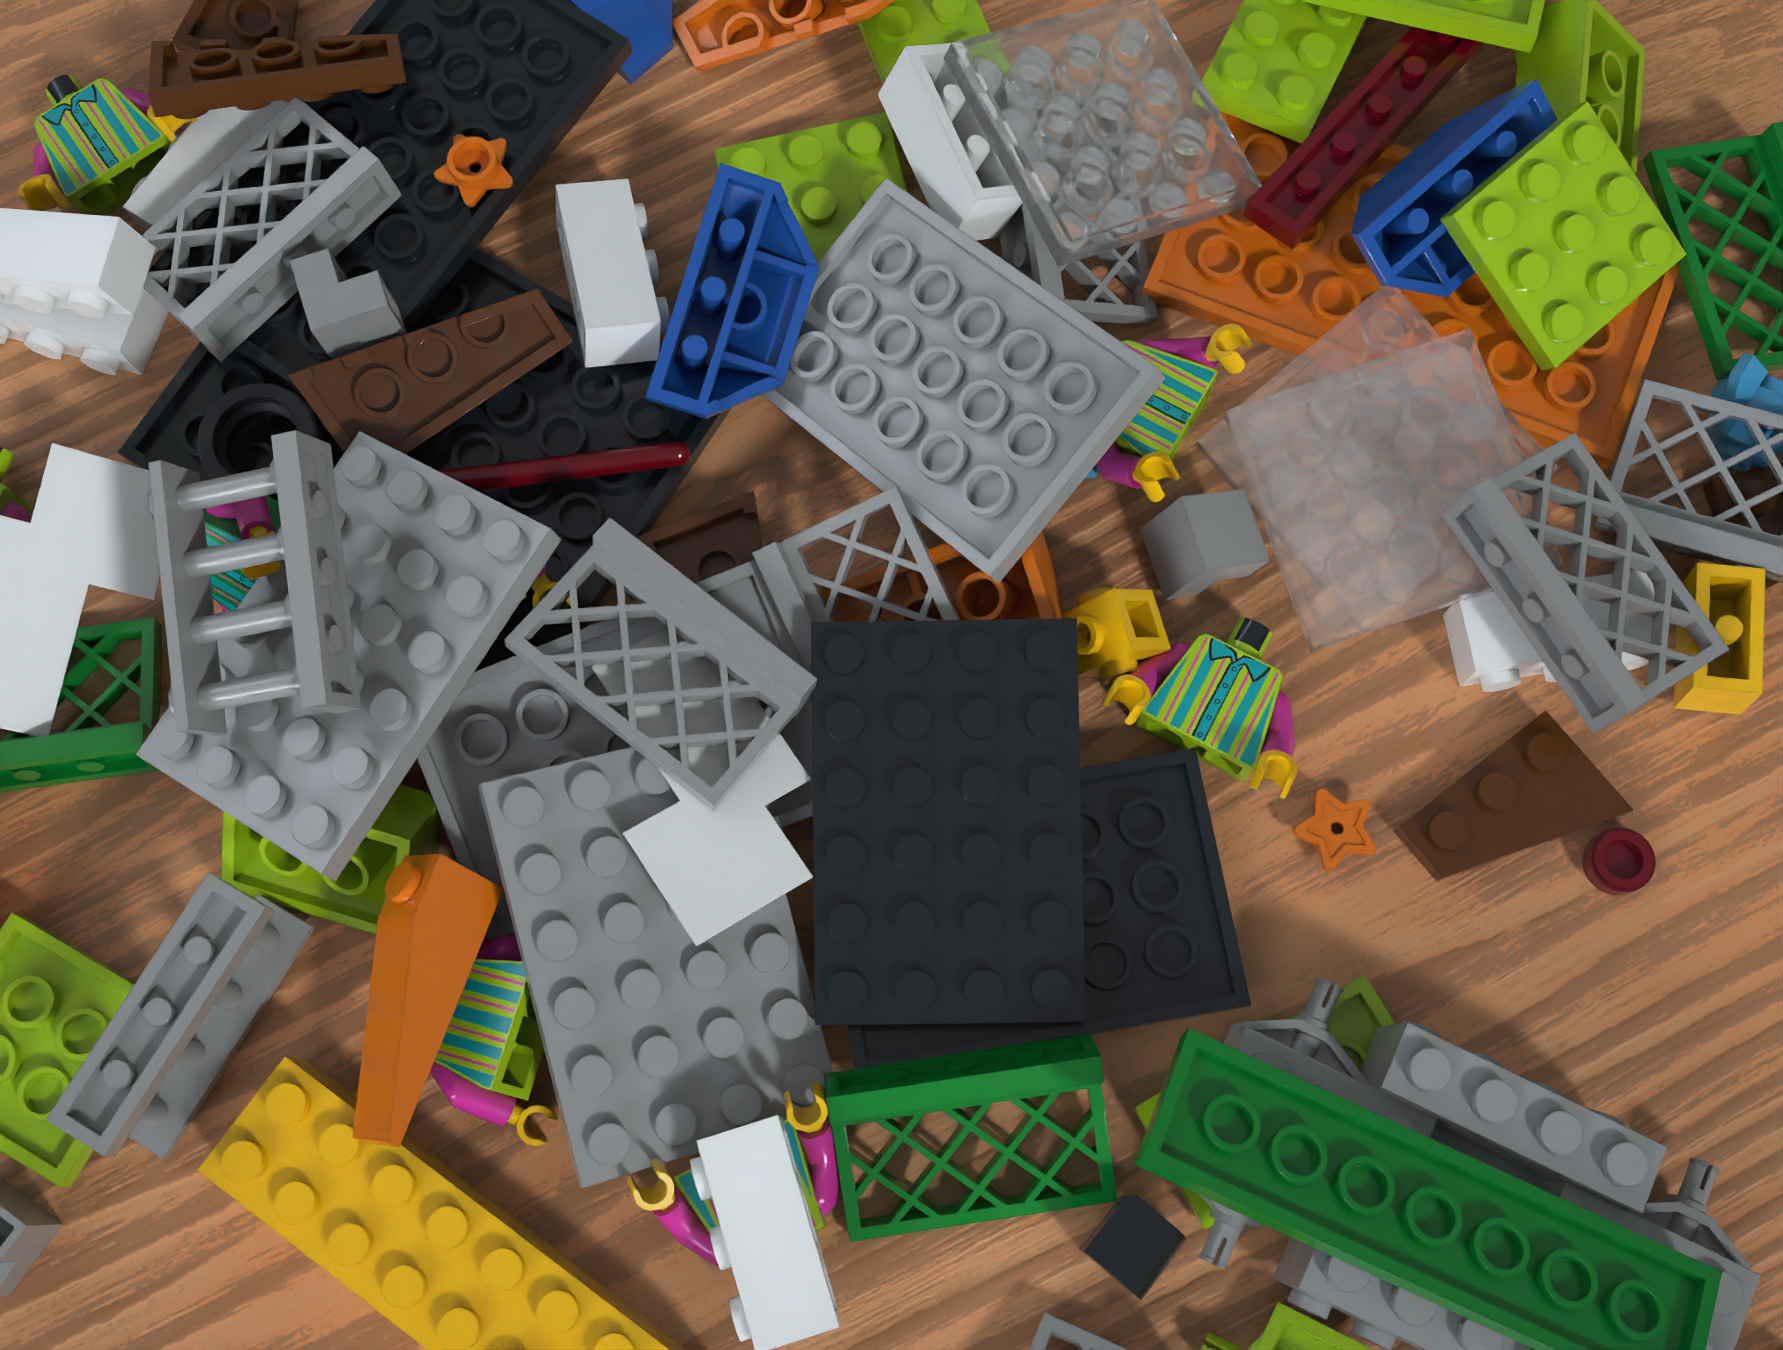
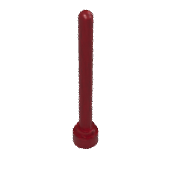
(572, 466)

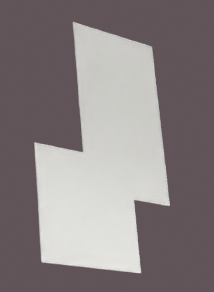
(84, 530)
(703, 860)

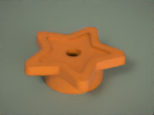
(469, 152)
(1333, 846)

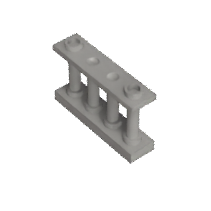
(316, 582)
(181, 1021)

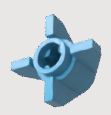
(1750, 387)

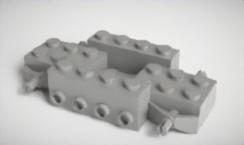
(1501, 1122)

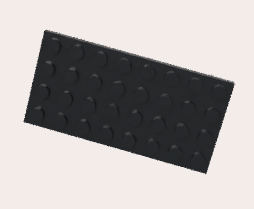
(469, 71)

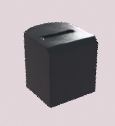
(1133, 1244)

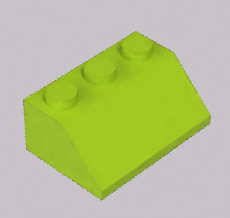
(1593, 59)
(355, 899)

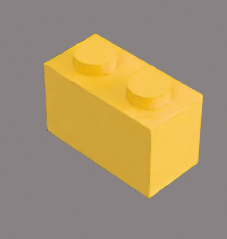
(1736, 608)

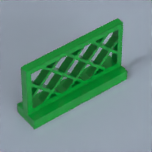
(1764, 195)
(85, 751)
(959, 1082)

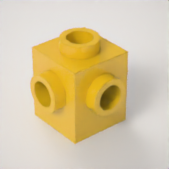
(1117, 631)

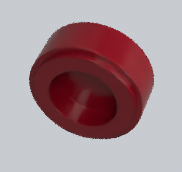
(1619, 861)

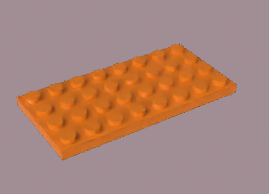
(1291, 297)

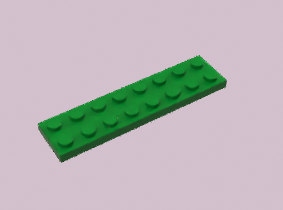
(1418, 1210)

